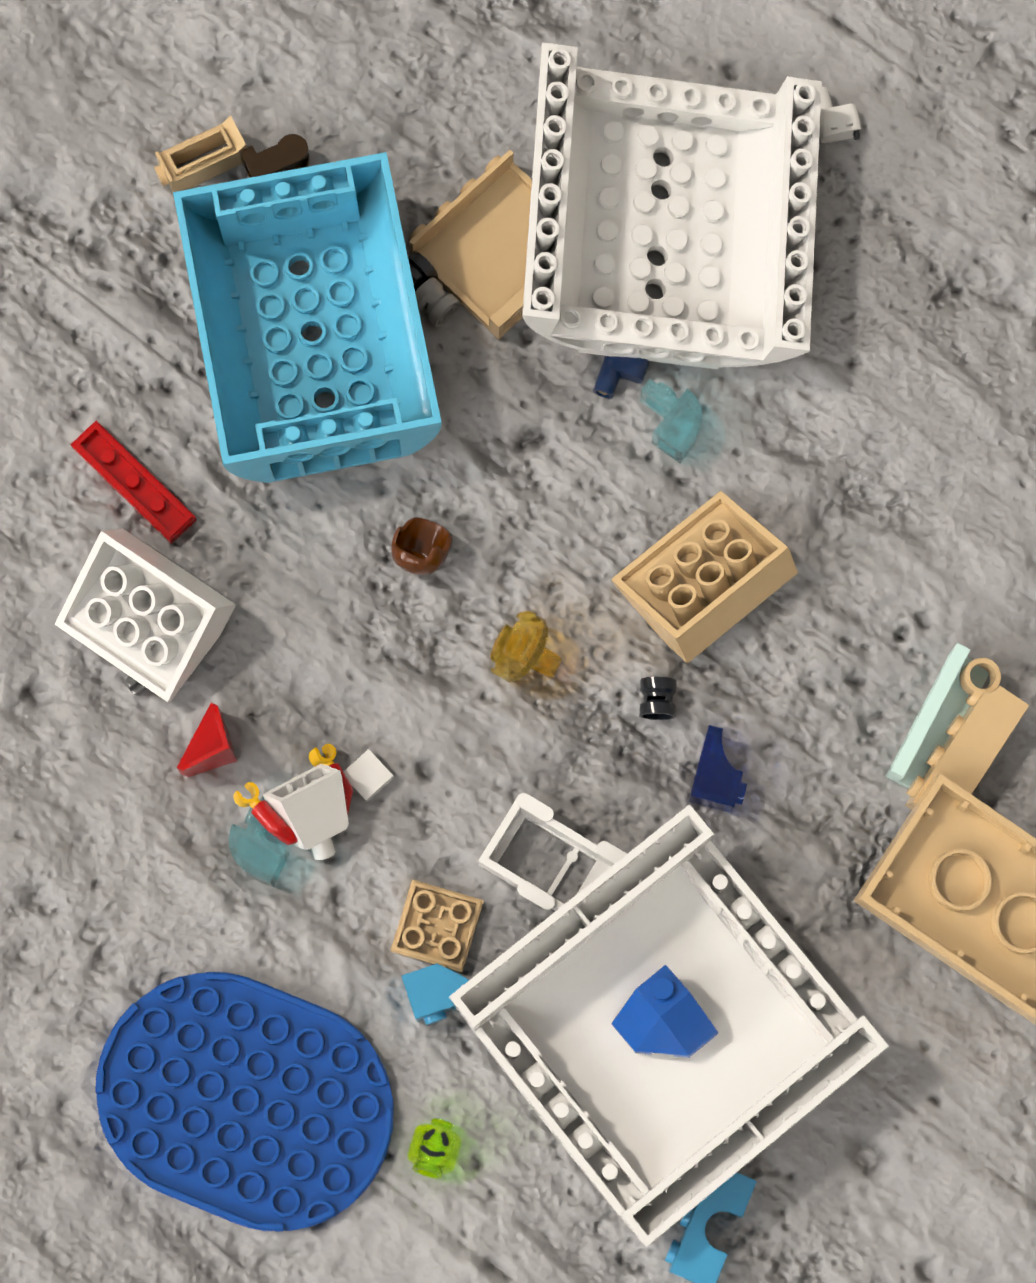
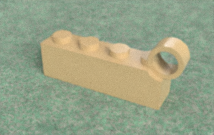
(975, 736)

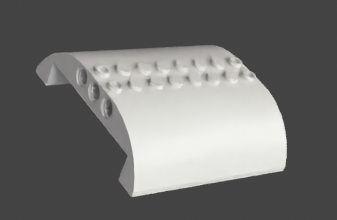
(657, 1125)

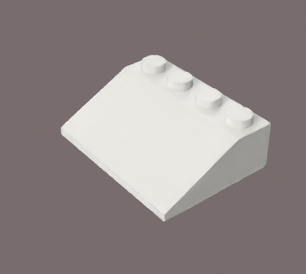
(143, 612)

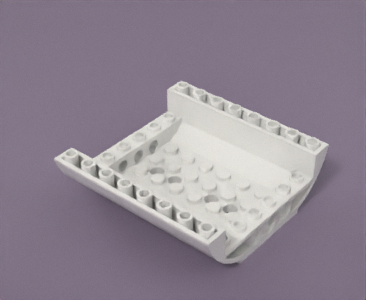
(729, 232)

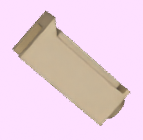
(205, 167)

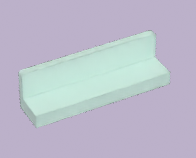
(936, 714)

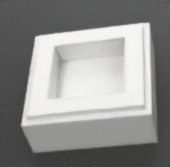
(368, 775)

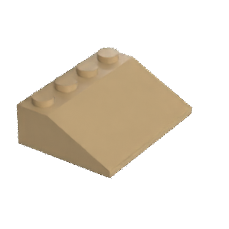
(705, 575)

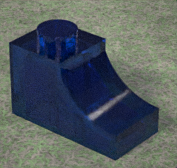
(716, 780)

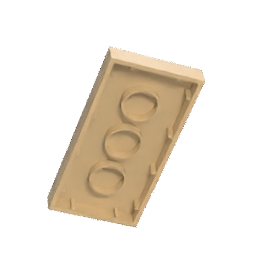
(963, 891)

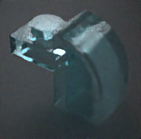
(681, 419)
(254, 853)

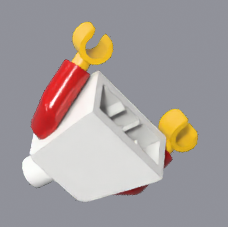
(307, 807)

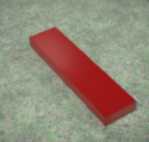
(133, 482)

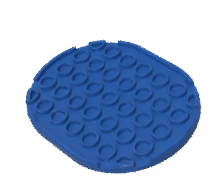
(244, 1101)

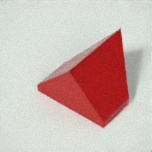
(209, 745)

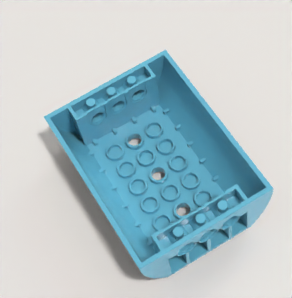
(254, 312)

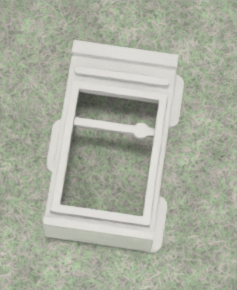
(541, 815)

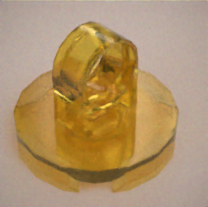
(523, 649)

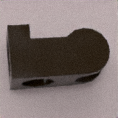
(287, 155)

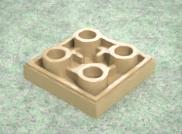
(437, 926)

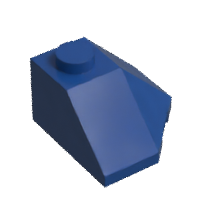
(664, 1018)

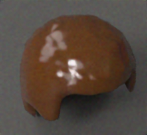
(421, 546)

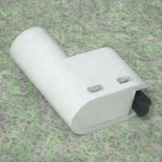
(839, 121)

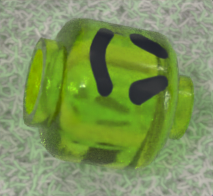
(434, 1148)

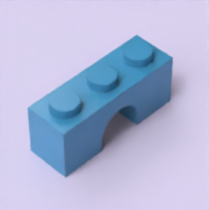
(694, 1256)

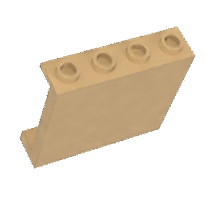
(482, 244)

